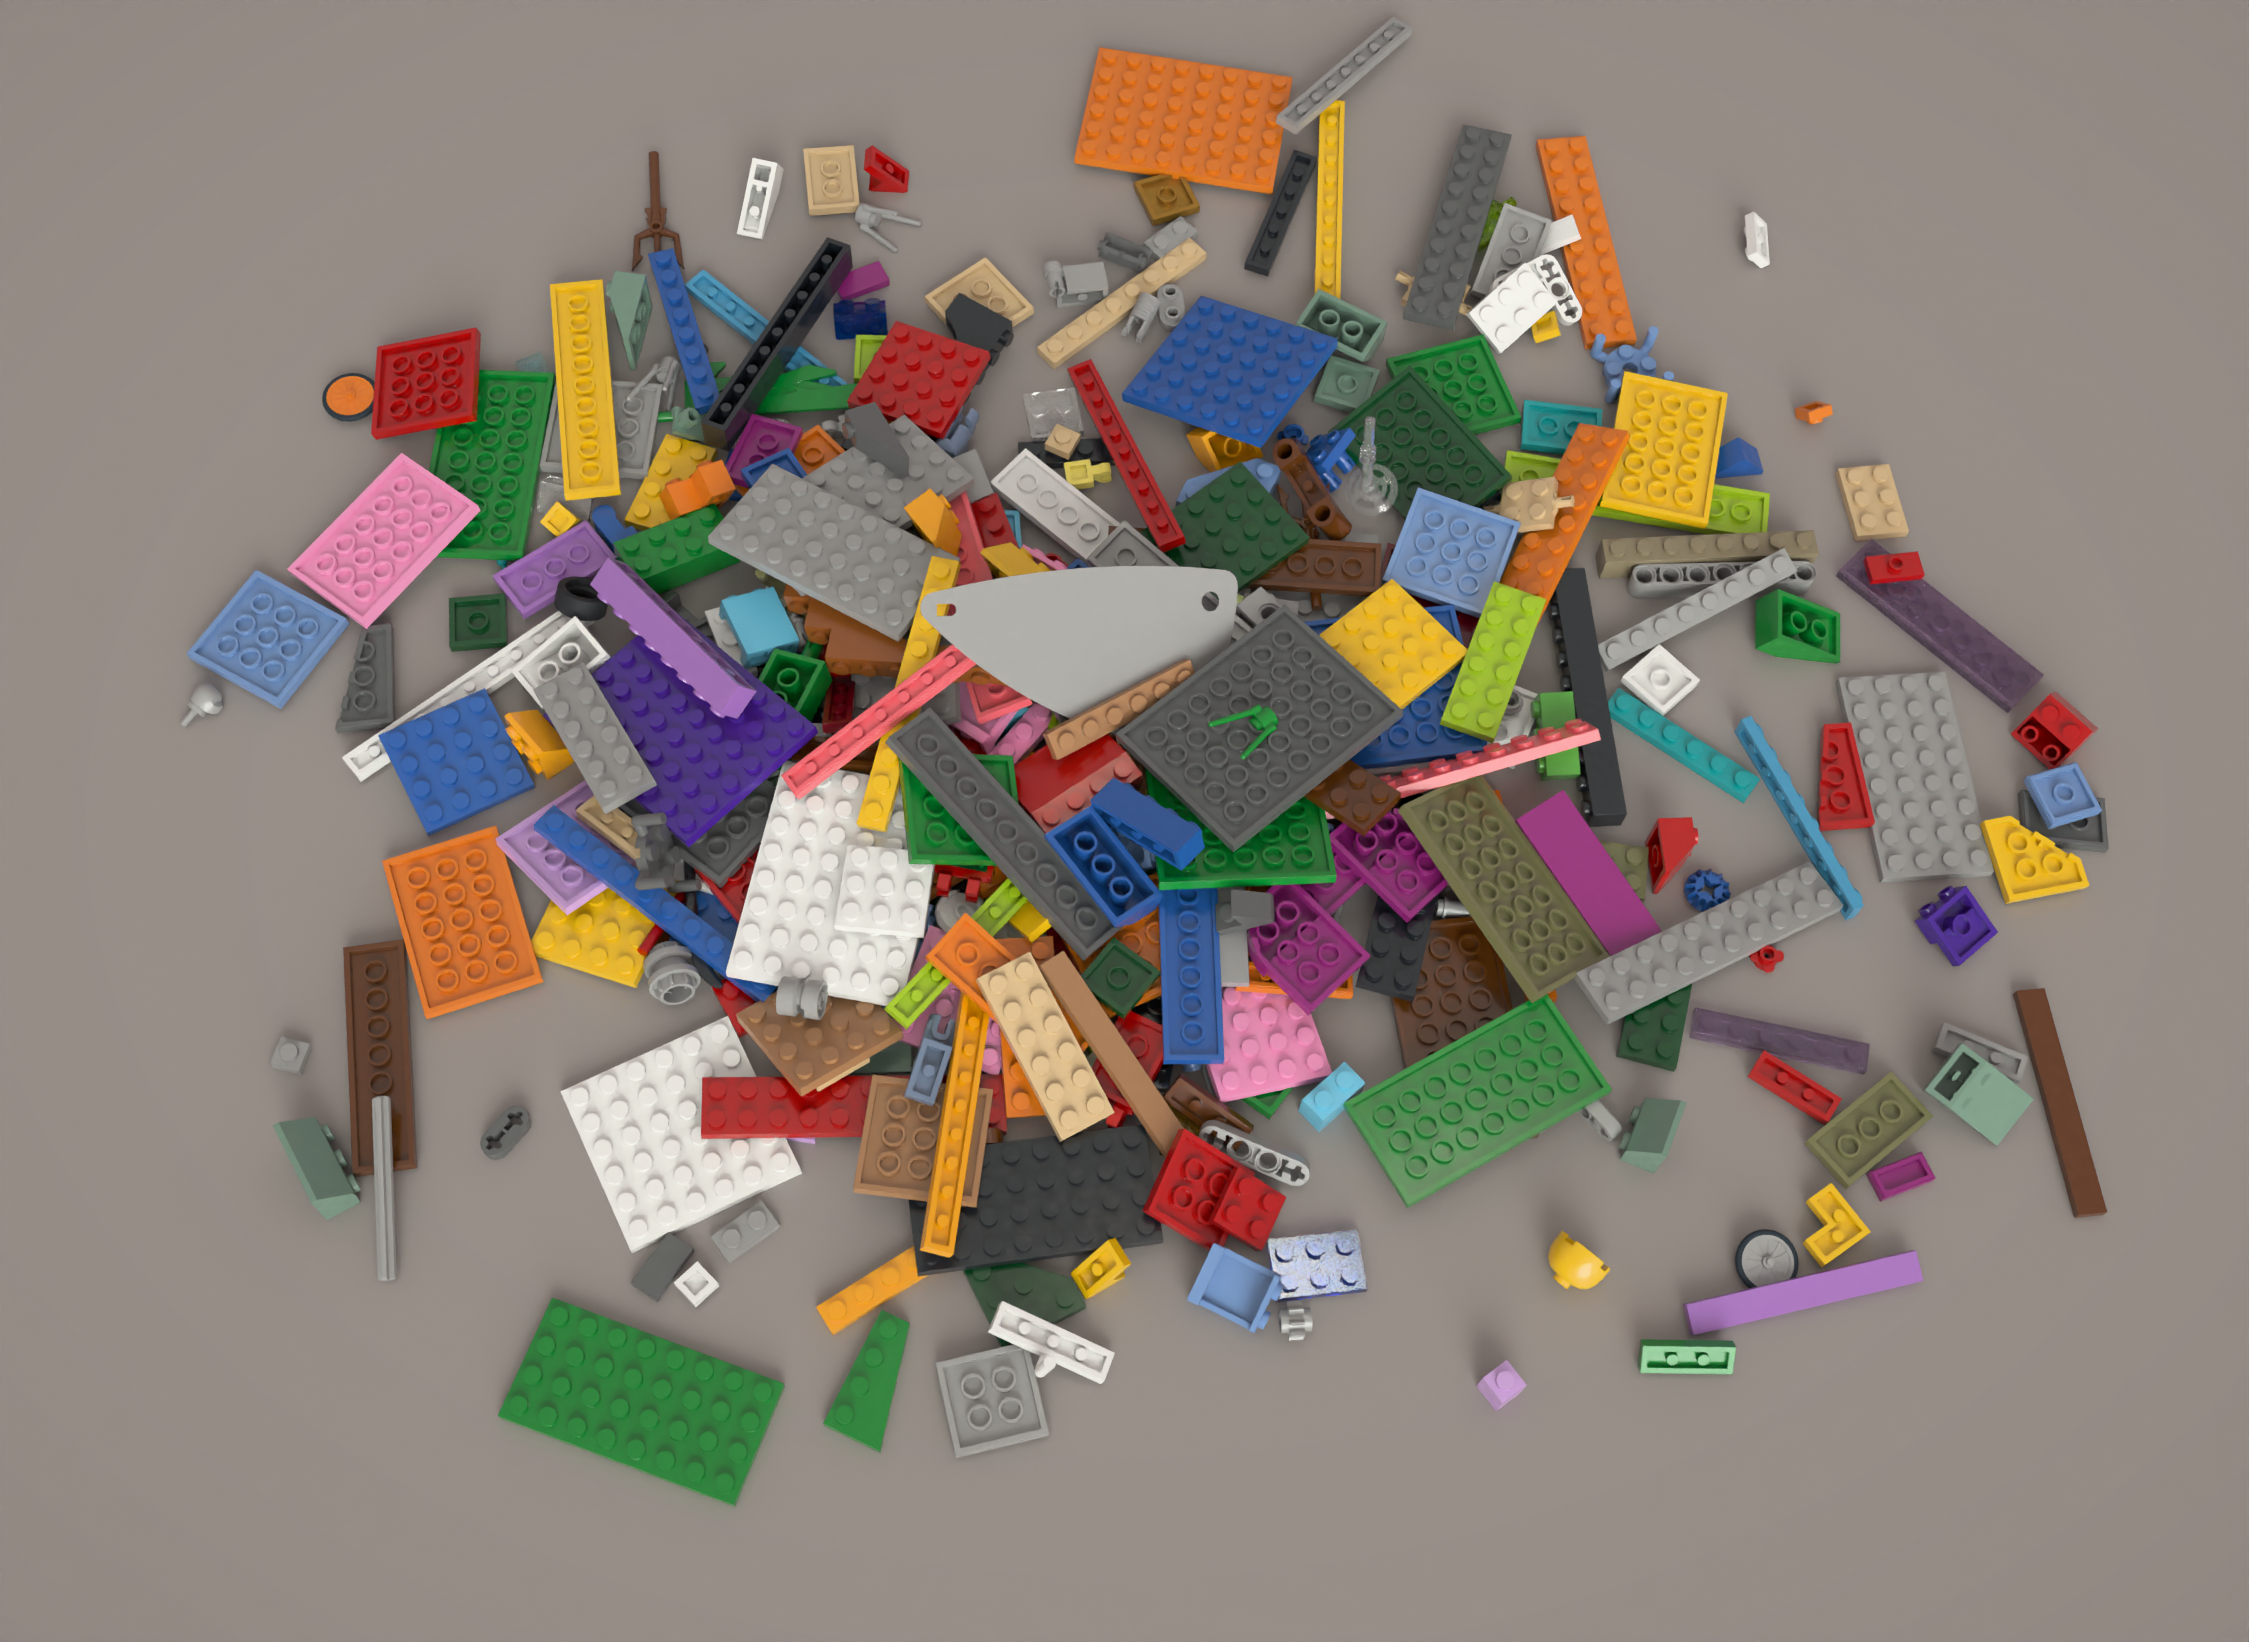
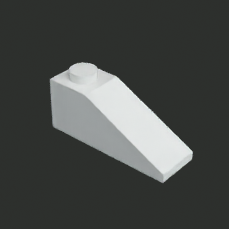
(759, 198)

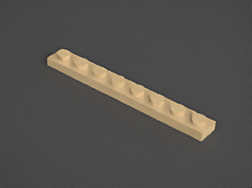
(1120, 303)

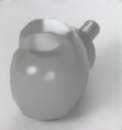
(203, 700)

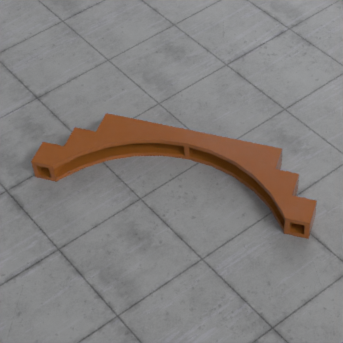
(857, 647)

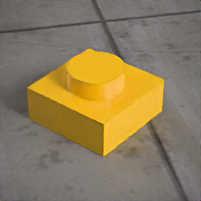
(1546, 327)
(559, 519)

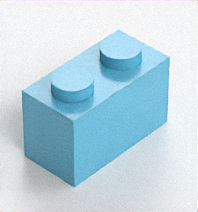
(1328, 1098)

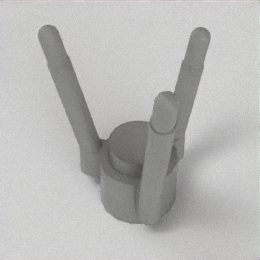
(871, 216)
(666, 373)

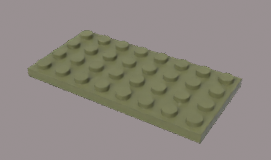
(1504, 885)

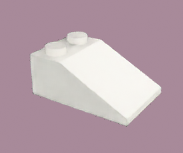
(559, 653)

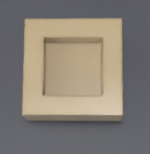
(1062, 441)

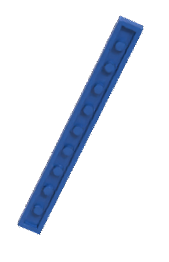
(653, 903)

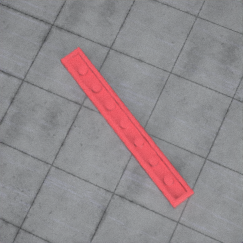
(876, 721)

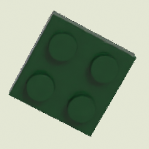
(478, 622)
(1119, 977)

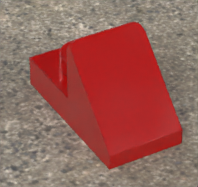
(884, 172)

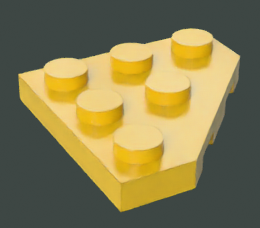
(2029, 863)

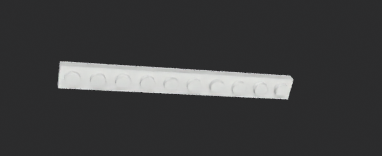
(489, 675)

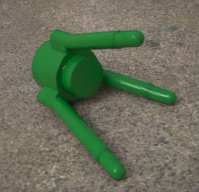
(1262, 718)

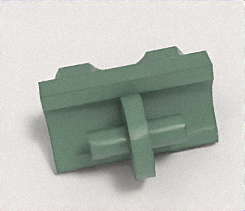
(687, 423)

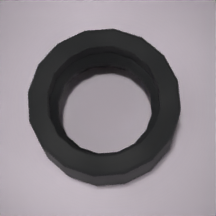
(579, 599)

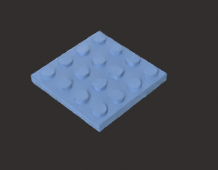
(1451, 552)
(268, 639)

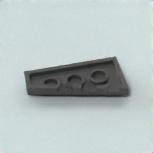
(371, 683)

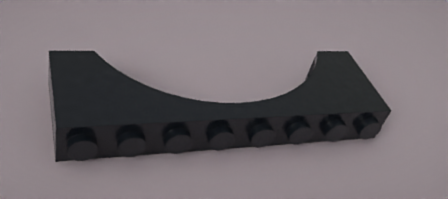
(977, 327)

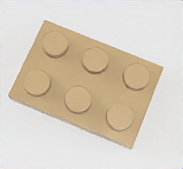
(831, 180)
(1871, 502)

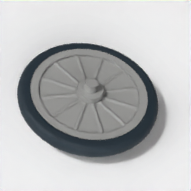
(1765, 1258)

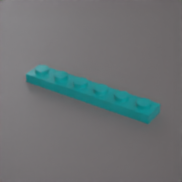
(1682, 746)

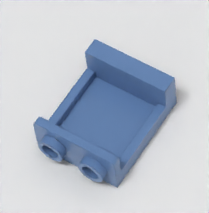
(1236, 1288)

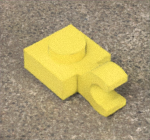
(1082, 474)

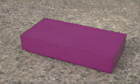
(863, 281)
(1900, 1176)

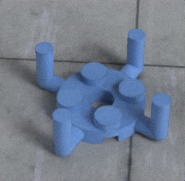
(1625, 358)

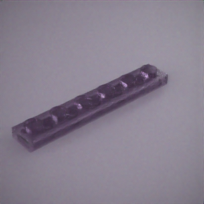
(1779, 1040)

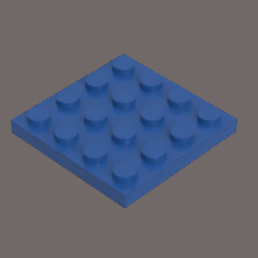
(456, 762)

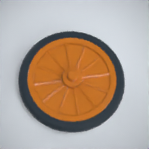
(349, 397)

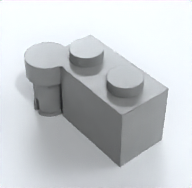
(1076, 283)

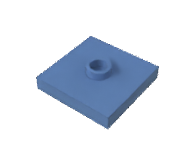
(2062, 795)

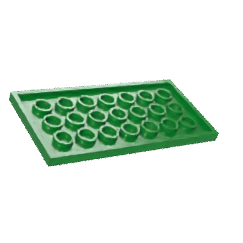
(497, 462)
(1476, 1099)
(642, 1401)

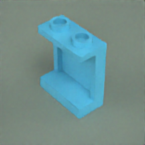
(759, 625)

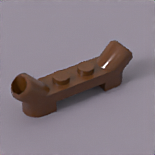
(1311, 489)

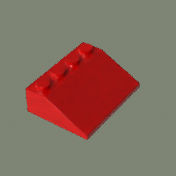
(1062, 788)

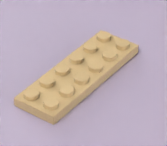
(1044, 1046)

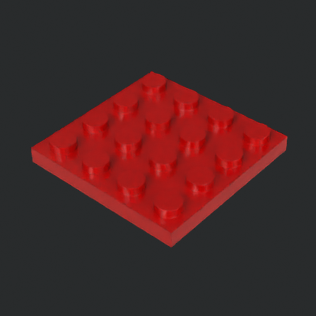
(920, 378)
(426, 383)

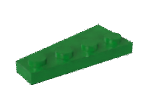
(868, 1391)

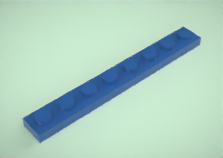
(684, 329)

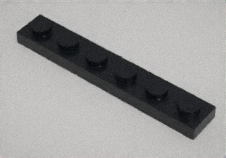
(1280, 213)

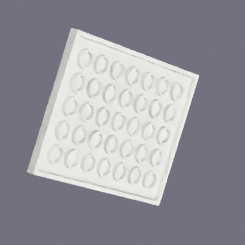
(796, 894)

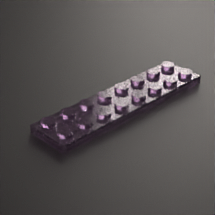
(1945, 632)

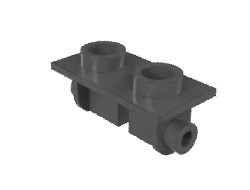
(1124, 252)

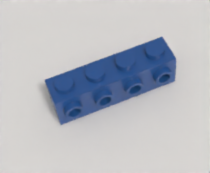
(1148, 823)

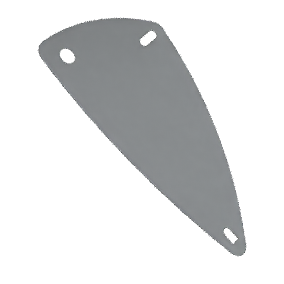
(1087, 630)

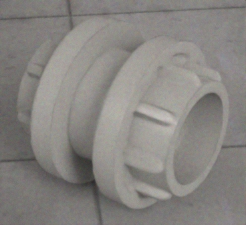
(671, 973)

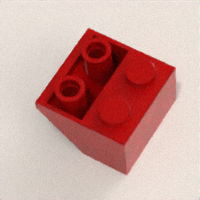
(2054, 731)

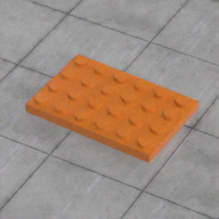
(461, 922)

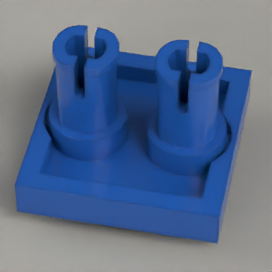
(1330, 450)

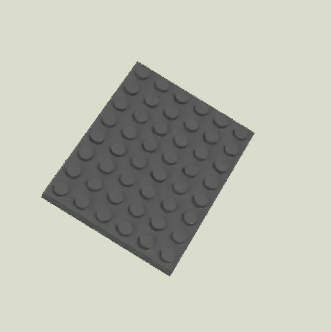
(1322, 715)

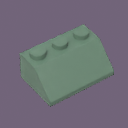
(1355, 329)
(319, 1165)

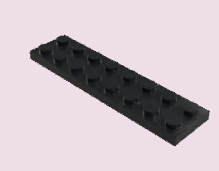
(1395, 947)

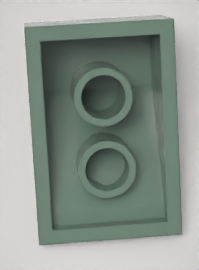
(632, 311)

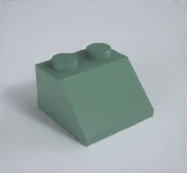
(1651, 1132)

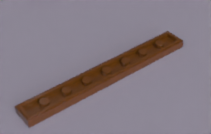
(2059, 1103)

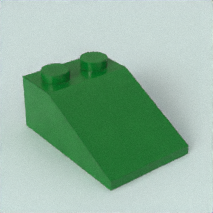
(1796, 628)

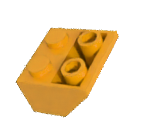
(539, 742)

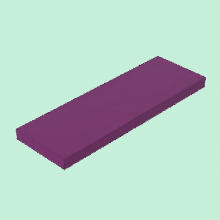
(1587, 874)

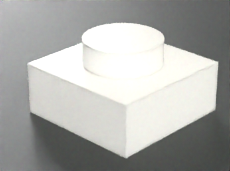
(696, 1284)

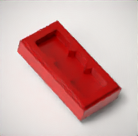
(1893, 567)

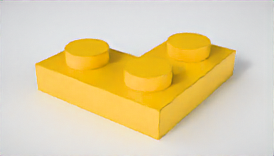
(1840, 1229)

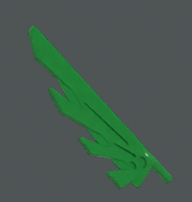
(790, 393)

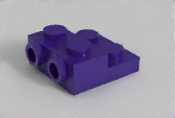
(1955, 924)

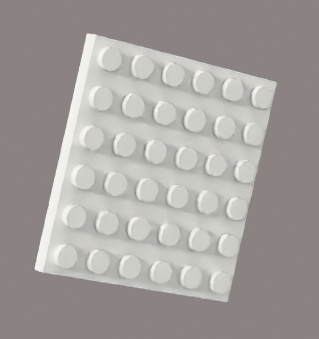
(648, 1144)

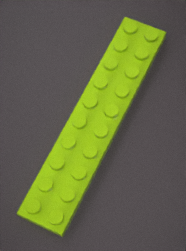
(1730, 511)

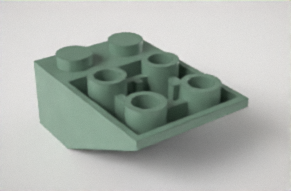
(1978, 1093)

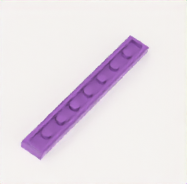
(1802, 1292)

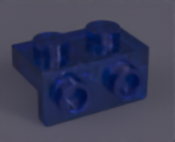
(859, 318)

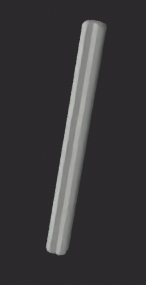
(384, 1188)

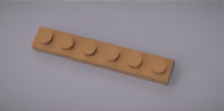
(1115, 711)

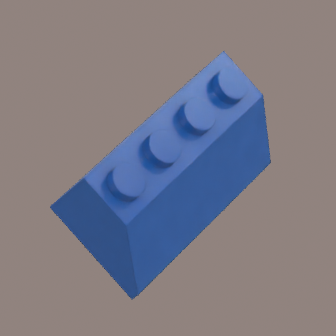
(1104, 868)

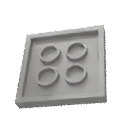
(991, 1399)

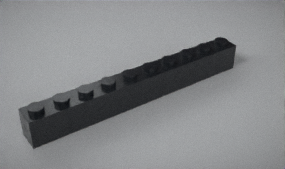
(777, 344)
(1583, 674)

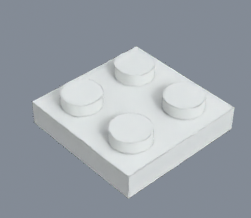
(1660, 680)

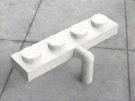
(1050, 1344)

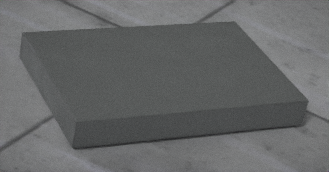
(2083, 835)

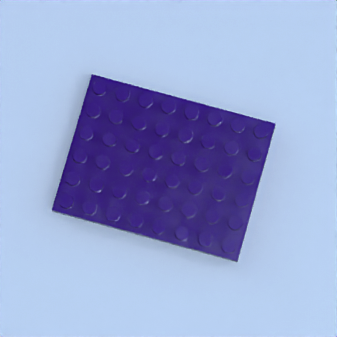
(694, 755)

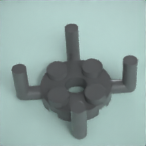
(658, 856)

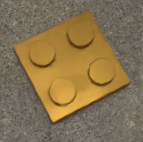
(1166, 198)

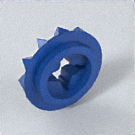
(1702, 900)

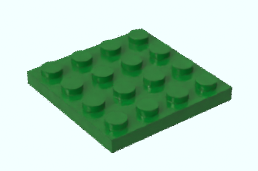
(1465, 380)
(932, 832)

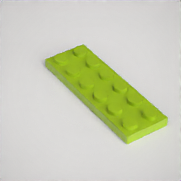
(1493, 662)

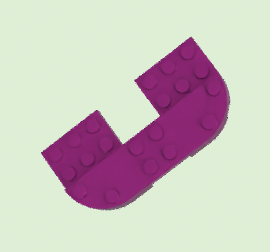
(1305, 945)

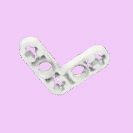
(1560, 279)

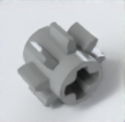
(1295, 1320)

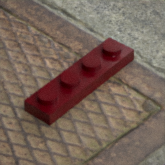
(839, 704)

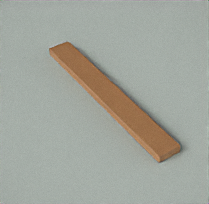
(1111, 1050)

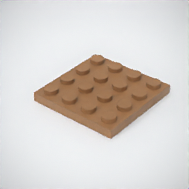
(819, 1050)
(902, 1142)

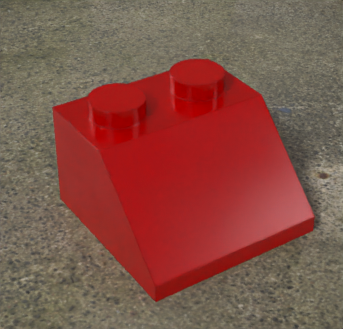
(1669, 848)

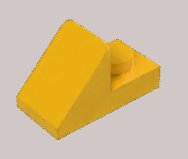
(1101, 1269)

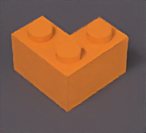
(704, 487)

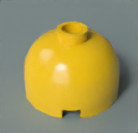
(1575, 1263)

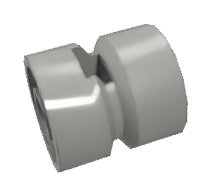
(800, 997)

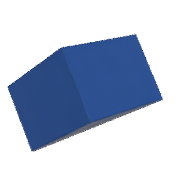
(1738, 459)

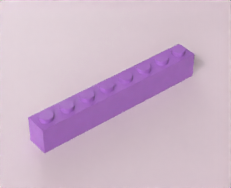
(673, 639)

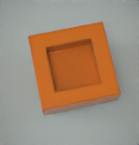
(1813, 412)

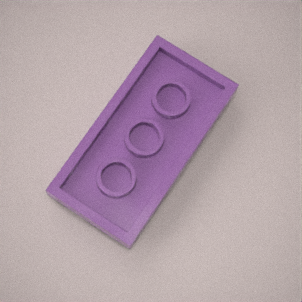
(534, 578)

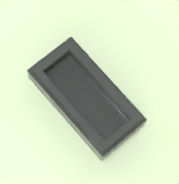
(662, 1267)

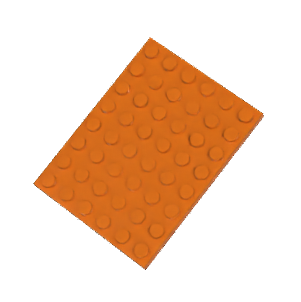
(1183, 120)

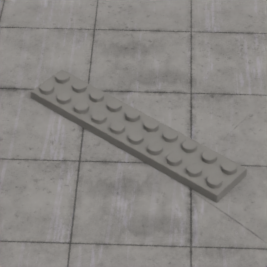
(1707, 942)

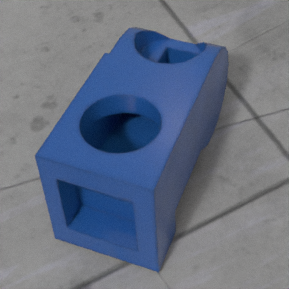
(609, 527)

